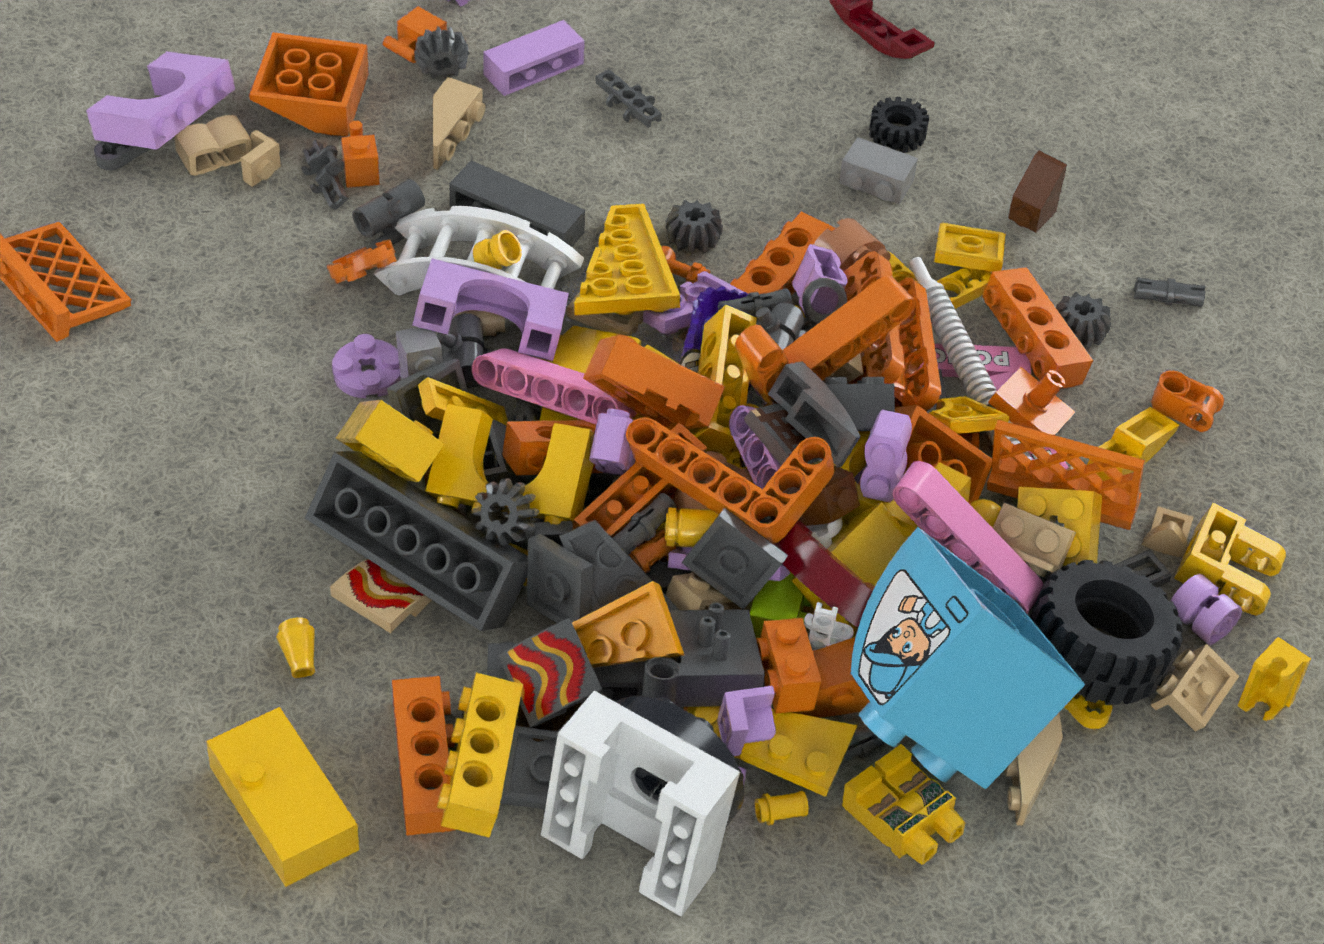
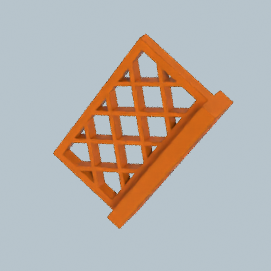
(33, 286)
(1015, 470)

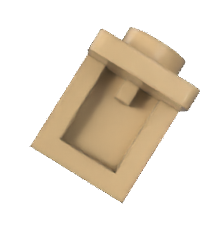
(261, 160)

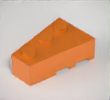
(653, 384)
(838, 690)

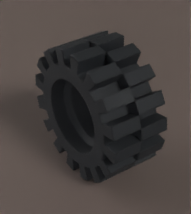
(899, 112)

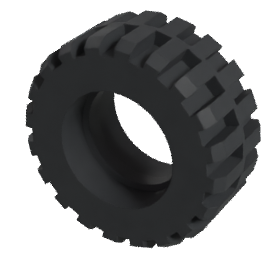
(1122, 605)

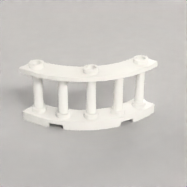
(472, 224)

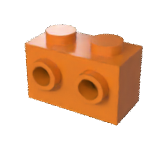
(789, 665)

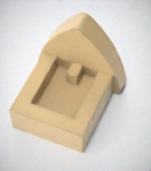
(1169, 532)

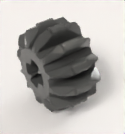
(441, 52)
(694, 226)
(1086, 318)
(494, 501)

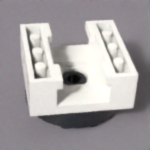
(653, 780)

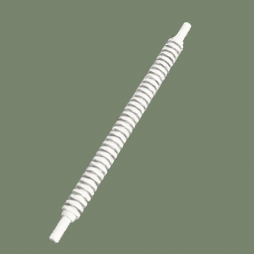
(957, 343)

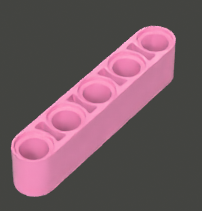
(543, 384)
(961, 530)

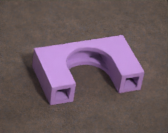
(186, 90)
(457, 289)

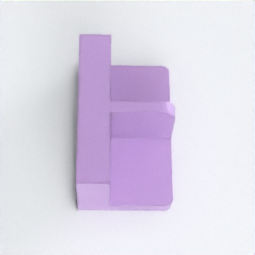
(746, 717)

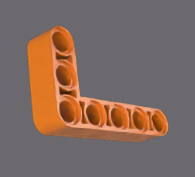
(829, 342)
(729, 484)

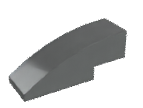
(815, 410)

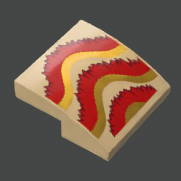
(378, 595)

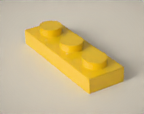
(437, 395)

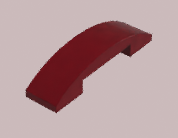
(879, 31)
(824, 573)

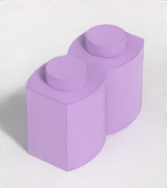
(816, 264)
(610, 445)
(885, 455)

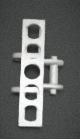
(825, 623)

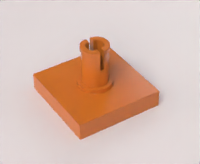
(1033, 402)

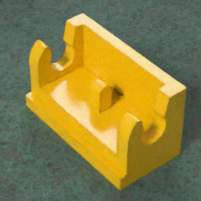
(1275, 678)

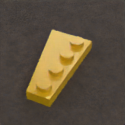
(802, 750)

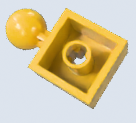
(1074, 508)

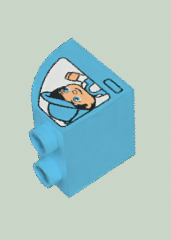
(954, 665)

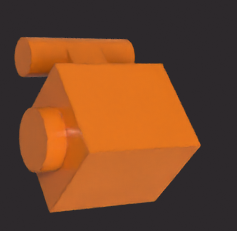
(409, 28)
(359, 157)

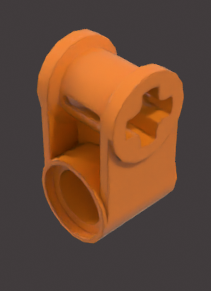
(1184, 400)

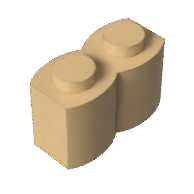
(212, 144)

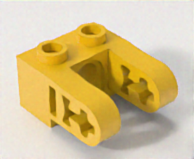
(1224, 538)

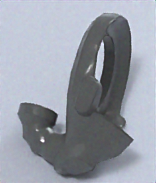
(810, 313)

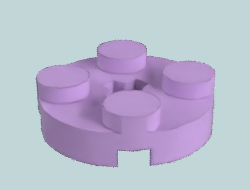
(366, 351)

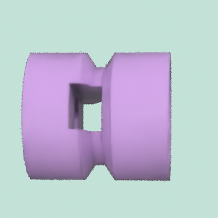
(1210, 614)

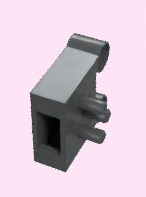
(717, 658)

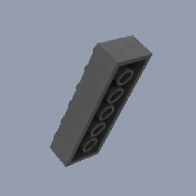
(418, 540)

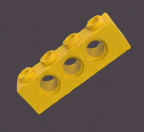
(723, 365)
(481, 755)

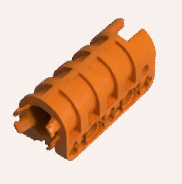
(895, 352)

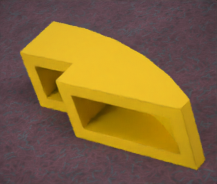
(1140, 437)

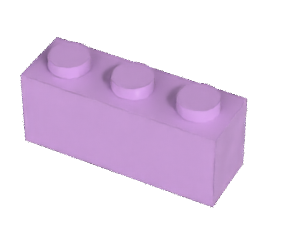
(533, 57)

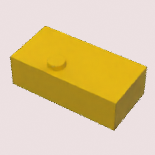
(391, 439)
(283, 796)

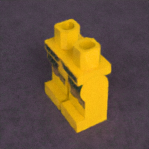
(903, 806)

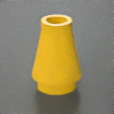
(297, 643)

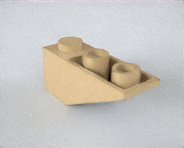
(454, 112)
(1032, 768)

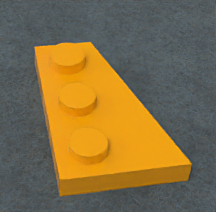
(630, 629)

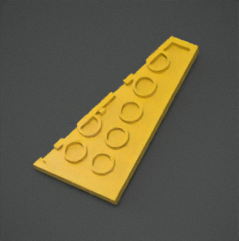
(627, 268)

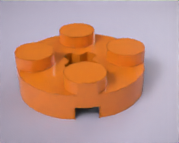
(354, 264)

